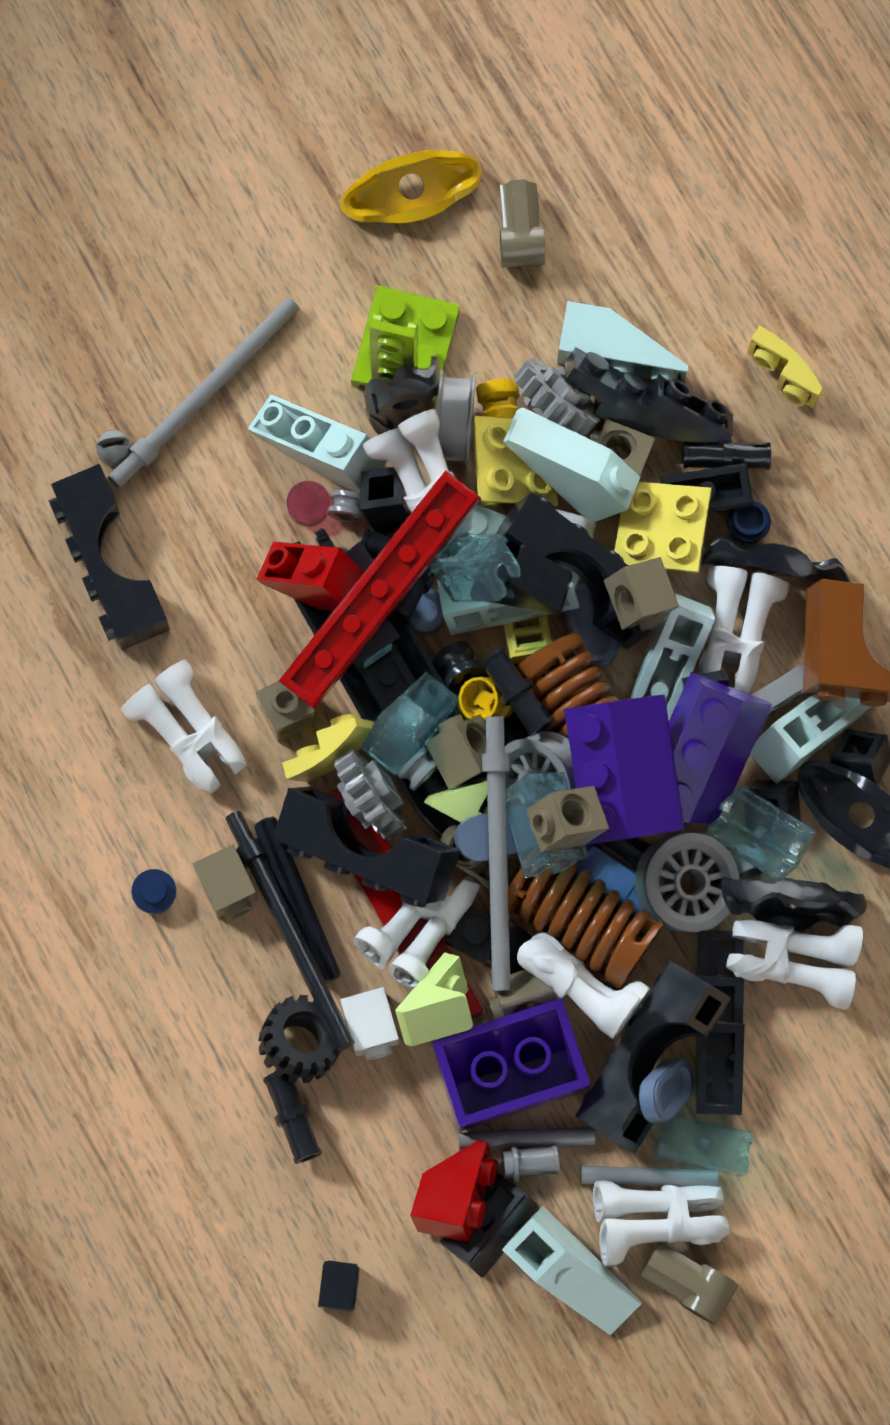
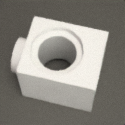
(370, 1023)

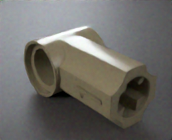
(521, 235)
(698, 1287)

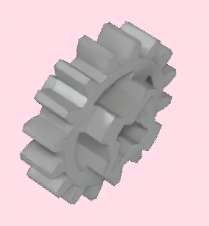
(555, 398)
(370, 794)

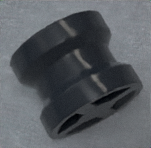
(457, 665)

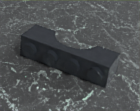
(545, 530)
(129, 604)
(320, 827)
(675, 1009)

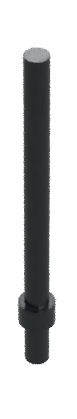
(253, 857)

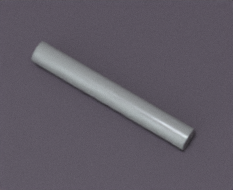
(530, 1138)
(649, 1176)

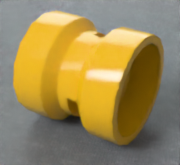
(498, 398)
(478, 696)

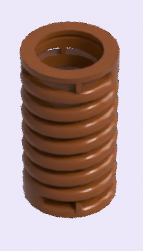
(582, 683)
(580, 925)

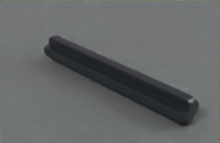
(297, 898)

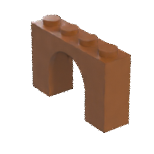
(835, 648)

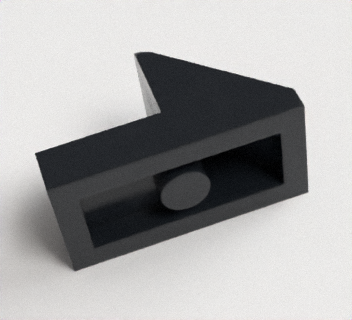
(540, 584)
(473, 938)

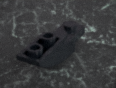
(662, 410)

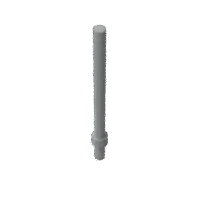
(146, 450)
(495, 763)

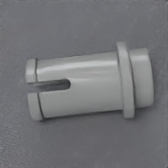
(529, 1162)

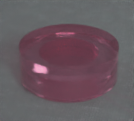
(308, 503)

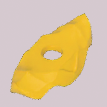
(445, 179)

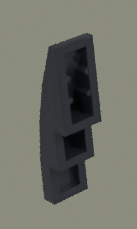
(722, 1051)

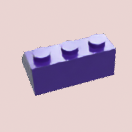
(711, 743)
(630, 762)
(511, 1065)

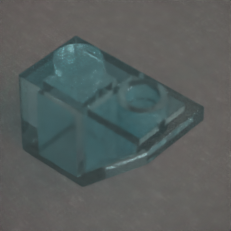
(409, 722)

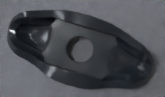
(395, 400)
(773, 559)
(829, 796)
(792, 902)

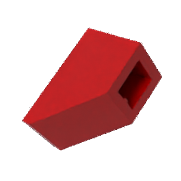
(310, 573)
(452, 1193)

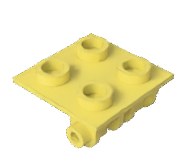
(499, 471)
(665, 524)

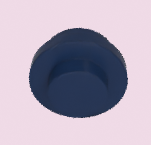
(749, 523)
(154, 891)

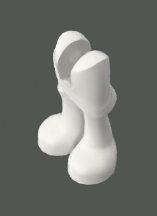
(396, 448)
(722, 643)
(191, 748)
(442, 918)
(840, 948)
(567, 975)
(619, 1235)

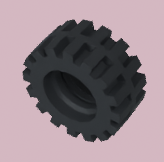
(285, 1057)

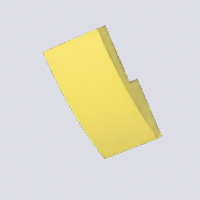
(797, 379)
(316, 760)

